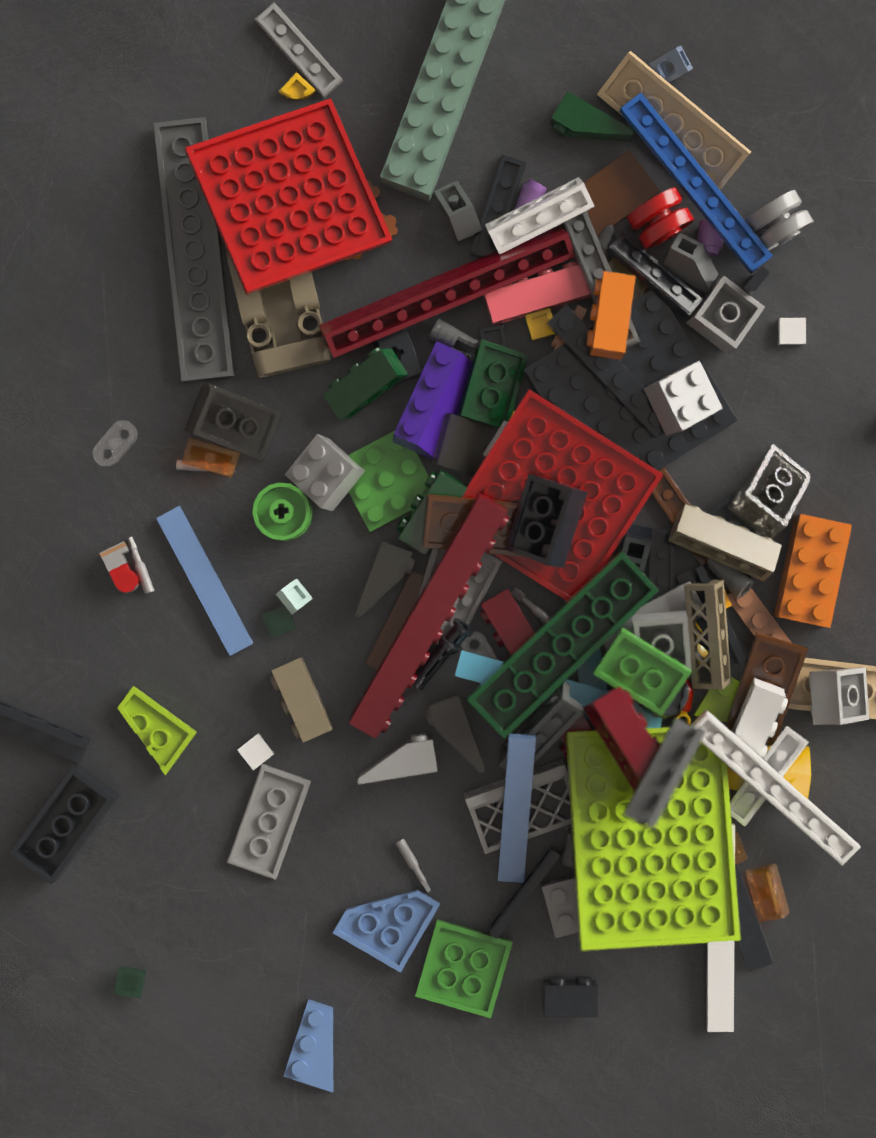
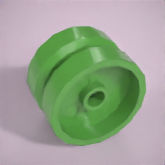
(267, 508)

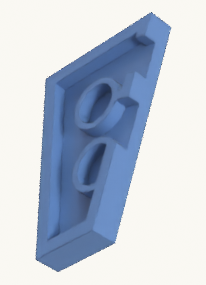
(313, 1048)

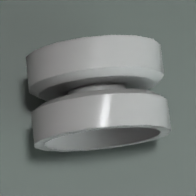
(779, 221)

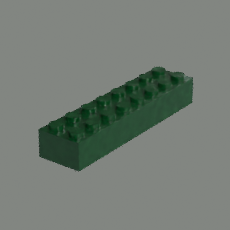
(561, 644)

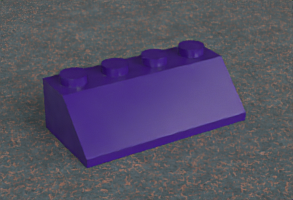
(435, 394)

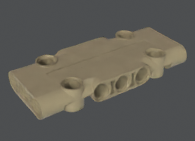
(282, 315)

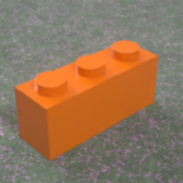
(611, 315)

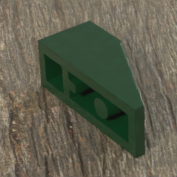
(582, 120)

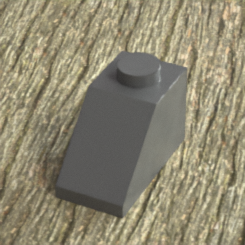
(458, 210)

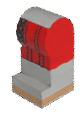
(119, 568)

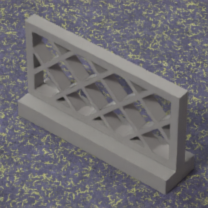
(494, 792)

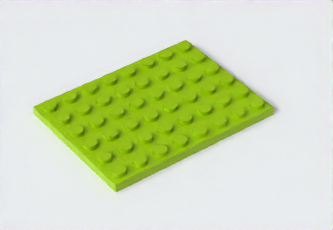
(657, 881)

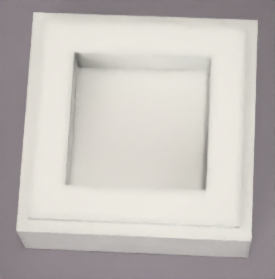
(791, 331)
(256, 751)

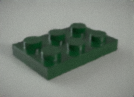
(492, 384)

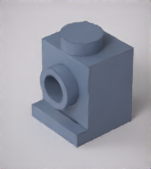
(679, 61)

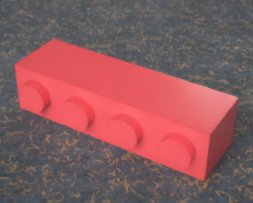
(536, 294)

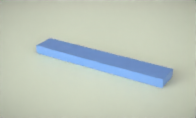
(204, 580)
(516, 807)

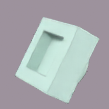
(294, 596)

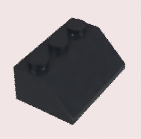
(546, 521)

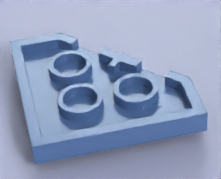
(388, 926)

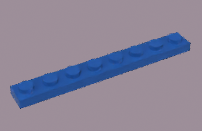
(695, 183)

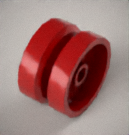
(659, 215)

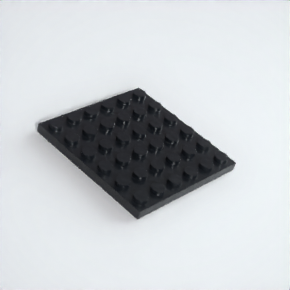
(661, 351)

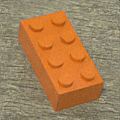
(812, 570)

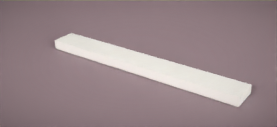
(776, 789)
(720, 982)

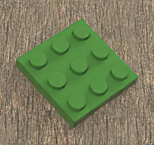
(389, 481)
(463, 968)

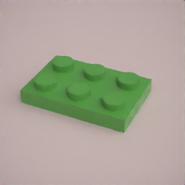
(642, 670)

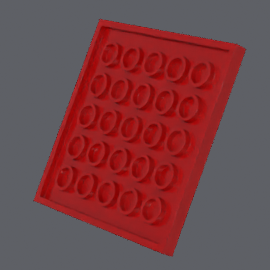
(288, 196)
(561, 448)

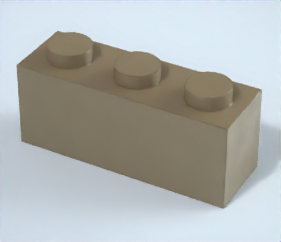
(301, 700)

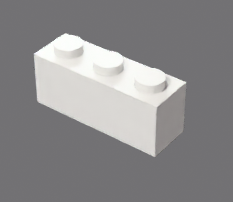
(759, 714)

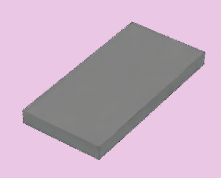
(269, 821)

